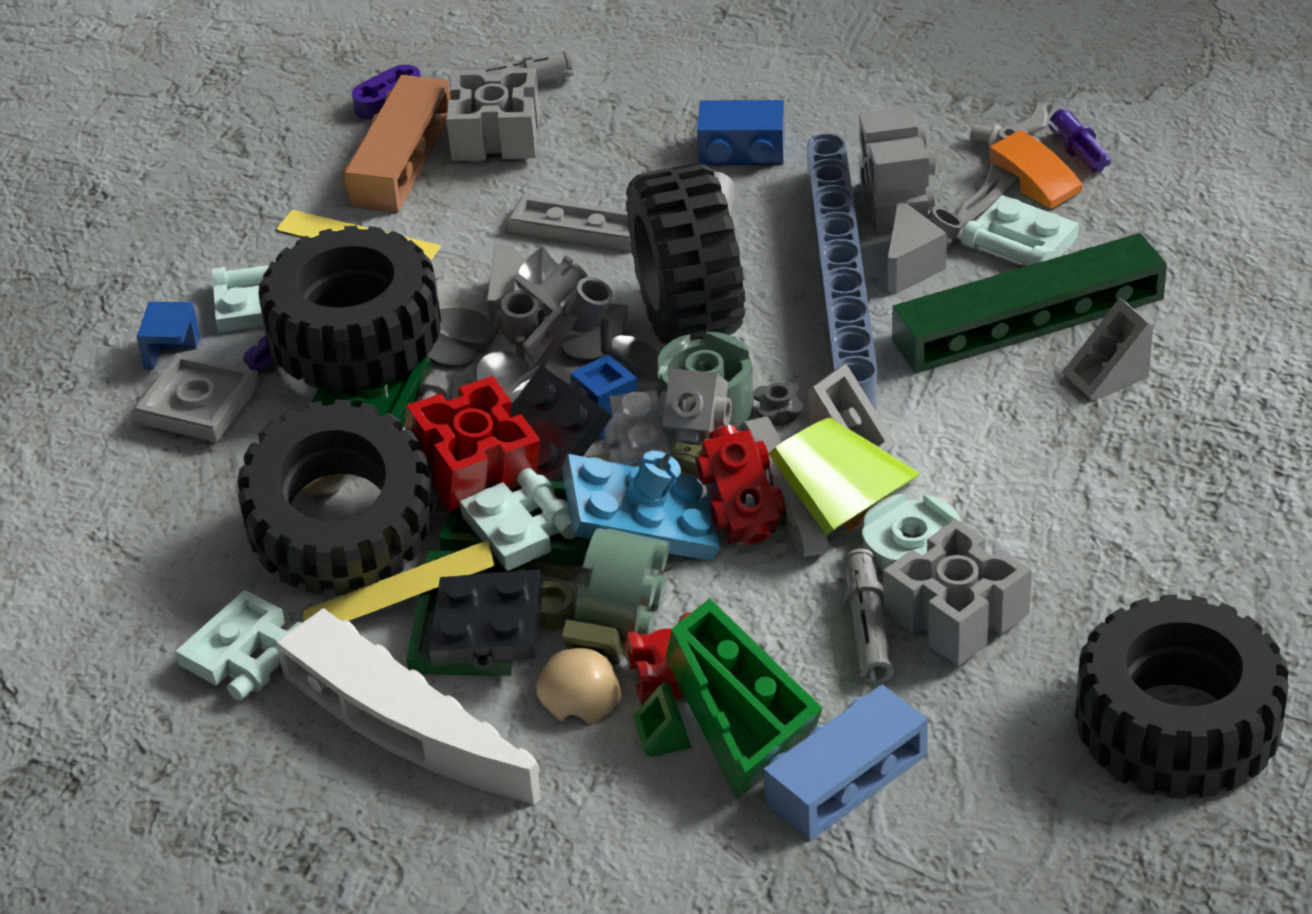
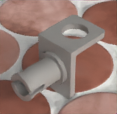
(550, 296)

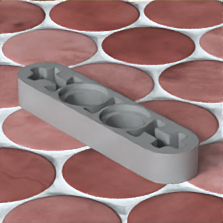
(797, 521)

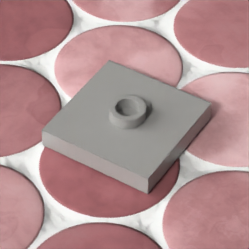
(196, 397)

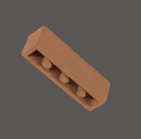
(397, 144)

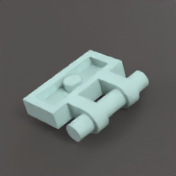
(506, 521)
(230, 639)

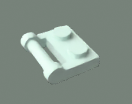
(1020, 232)
(237, 307)

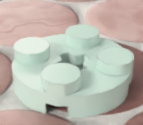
(894, 516)

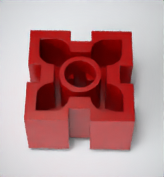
(472, 440)

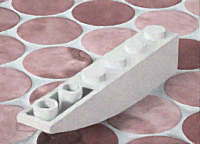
(400, 709)

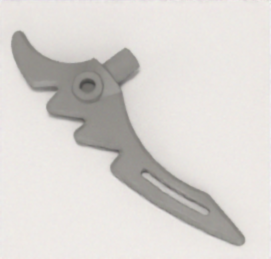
(998, 175)

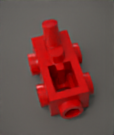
(733, 469)

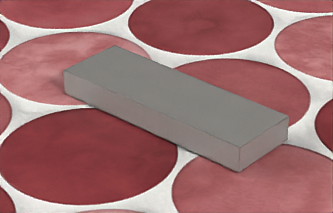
(570, 223)

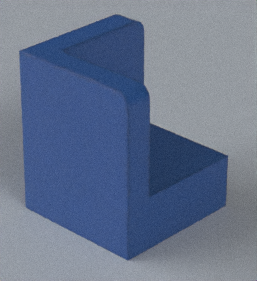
(166, 327)
(604, 379)

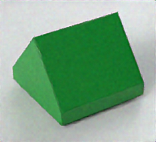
(661, 724)

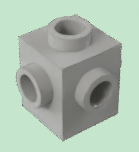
(694, 405)

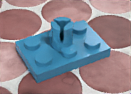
(641, 502)

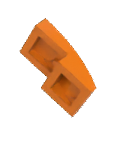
(1040, 170)

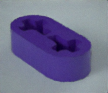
(371, 94)

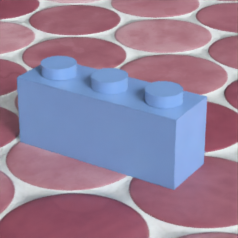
(845, 762)

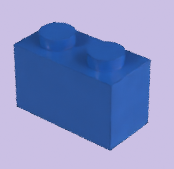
(741, 132)

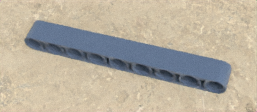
(840, 261)

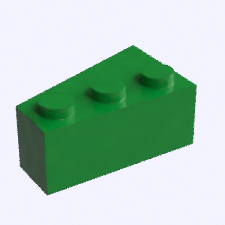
(738, 695)

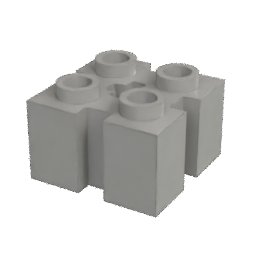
(493, 114)
(894, 165)
(956, 592)

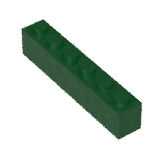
(1027, 302)

